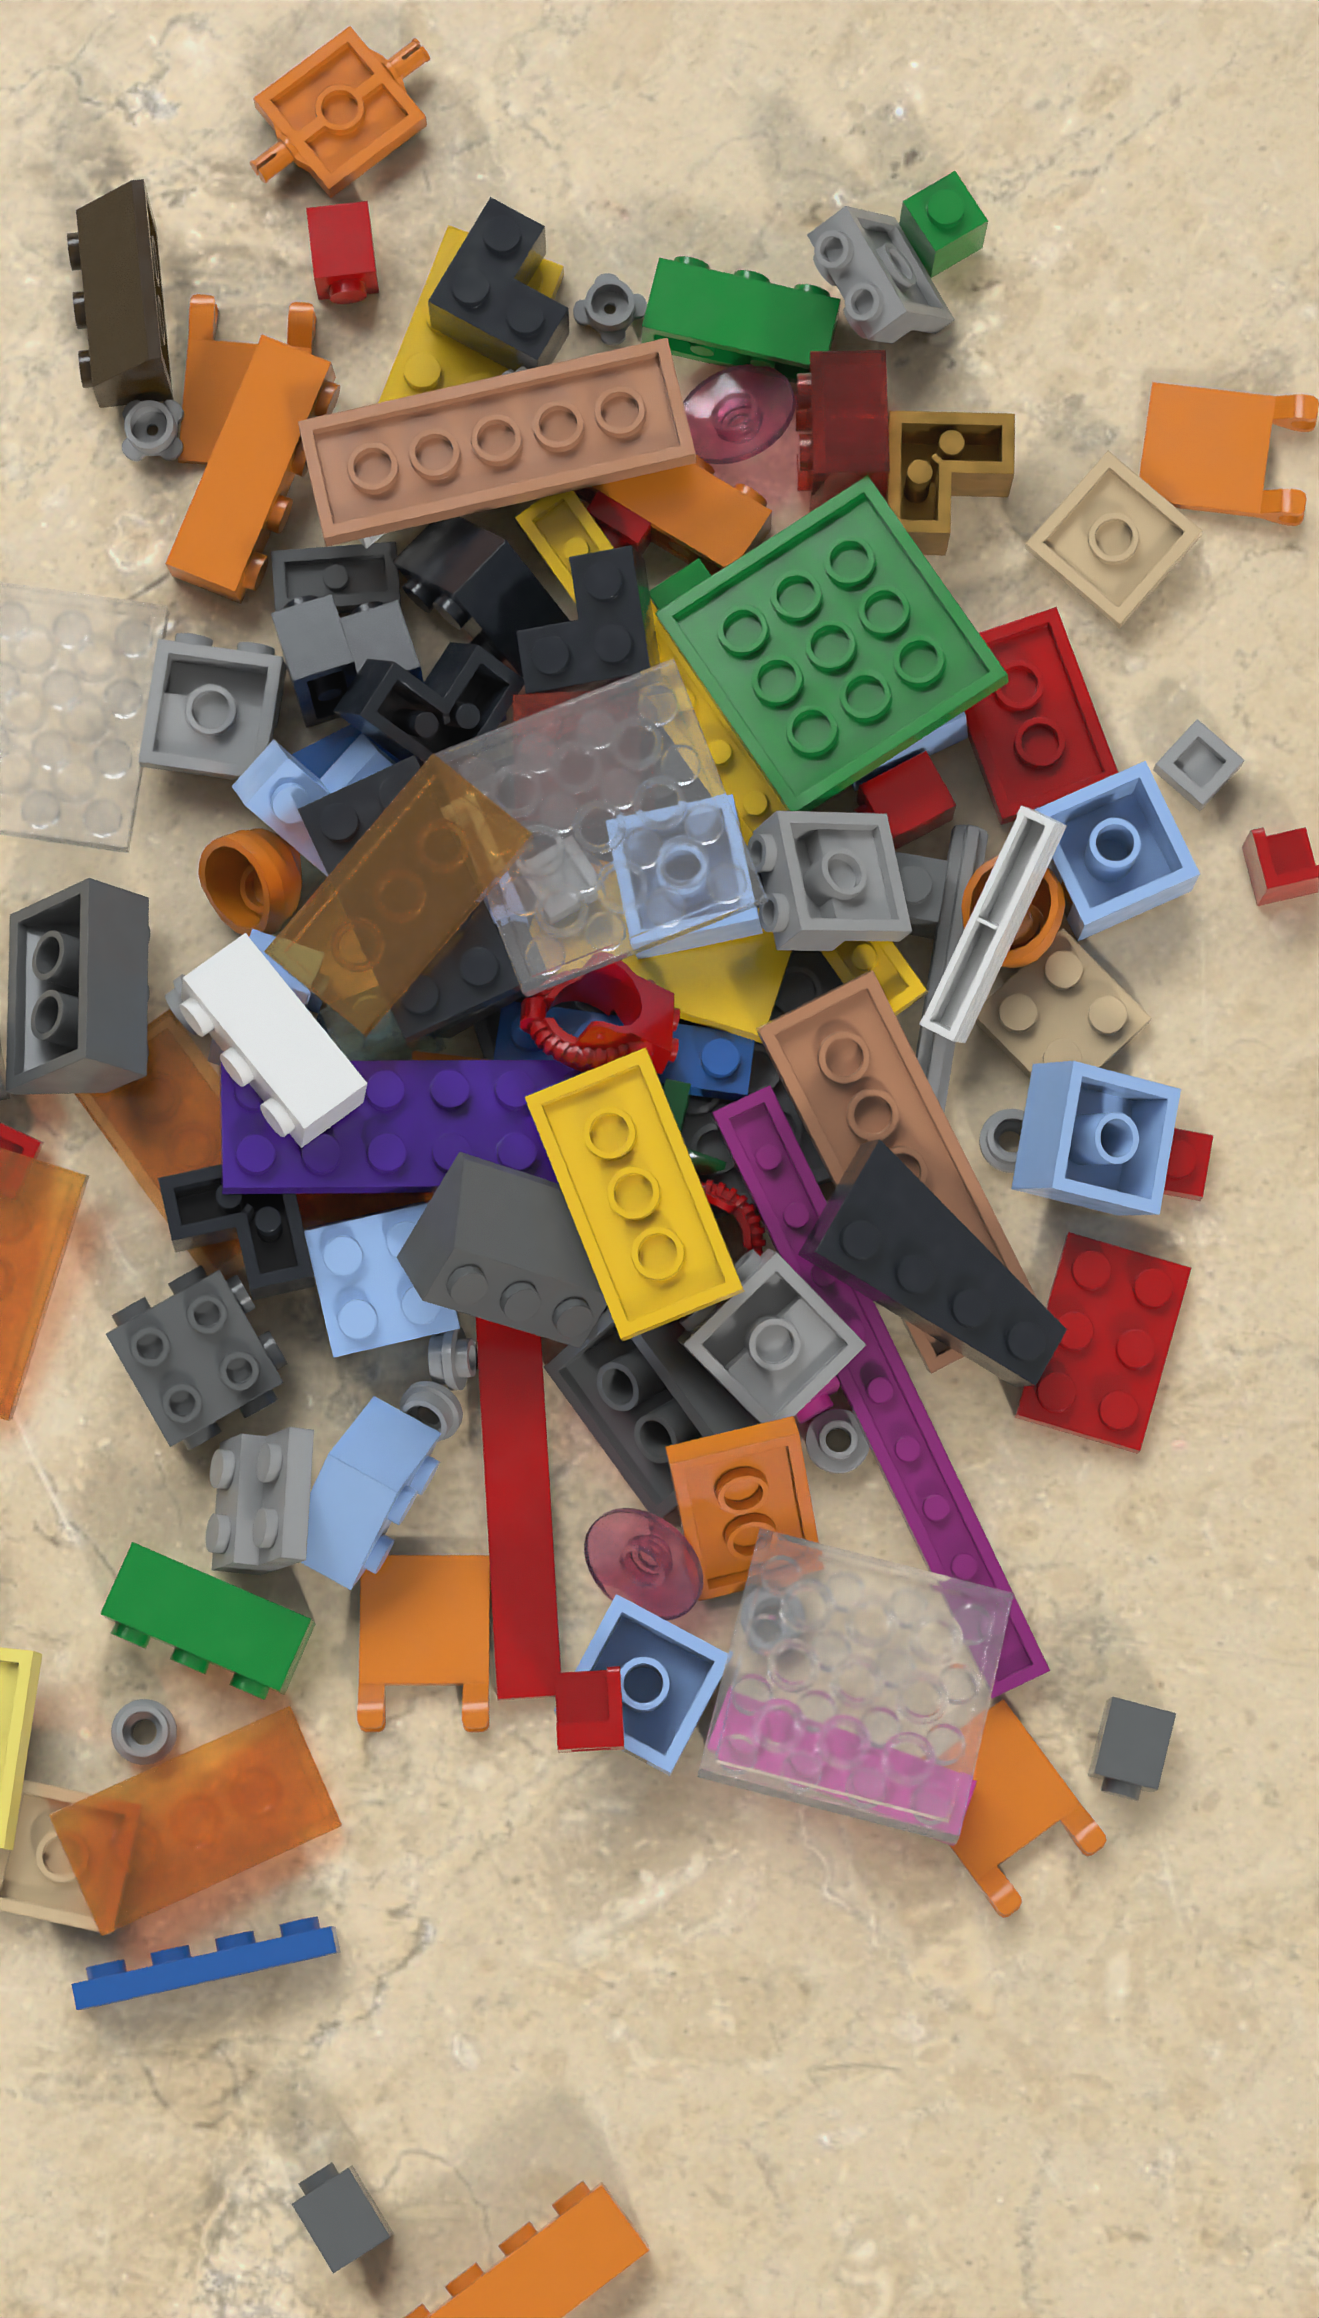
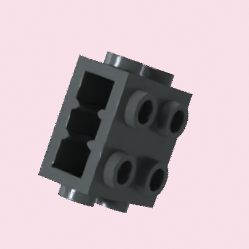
(197, 1356)

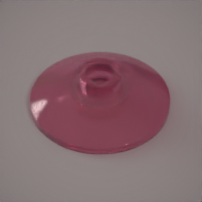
(739, 413)
(644, 1562)

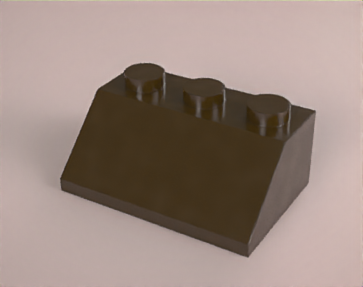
(121, 298)

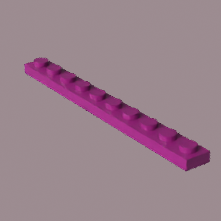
(876, 1377)

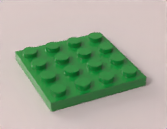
(831, 647)

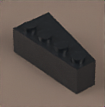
(923, 1264)

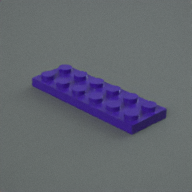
(401, 1135)

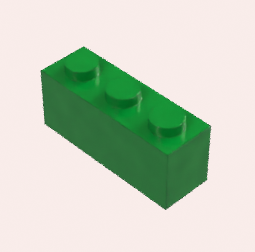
(738, 317)
(206, 1622)

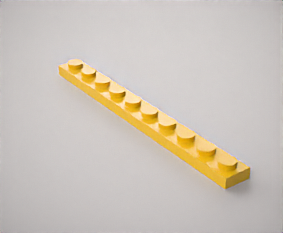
(565, 528)

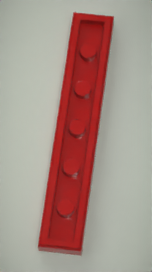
(518, 1511)

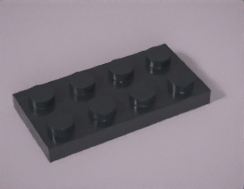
(472, 964)

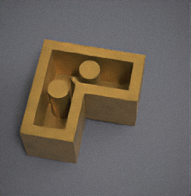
(942, 458)

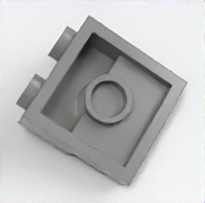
(877, 276)
(211, 706)
(829, 879)
(772, 1341)
(261, 1501)

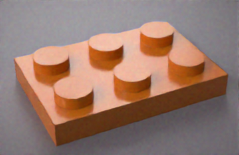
(733, 1488)

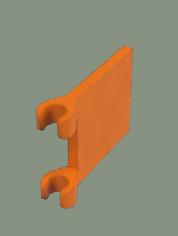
(217, 370)
(1213, 447)
(425, 1627)
(1012, 1805)

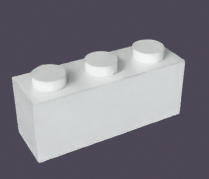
(271, 1041)

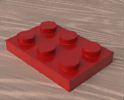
(1040, 728)
(1116, 1342)

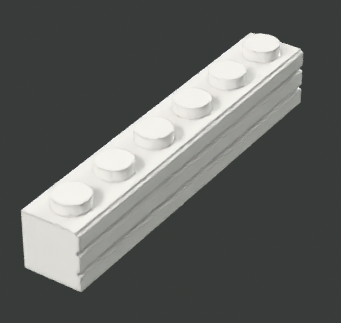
(993, 925)

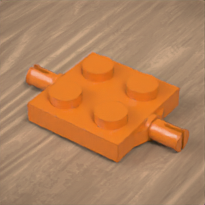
(340, 111)

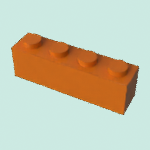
(252, 471)
(694, 512)
(549, 2268)

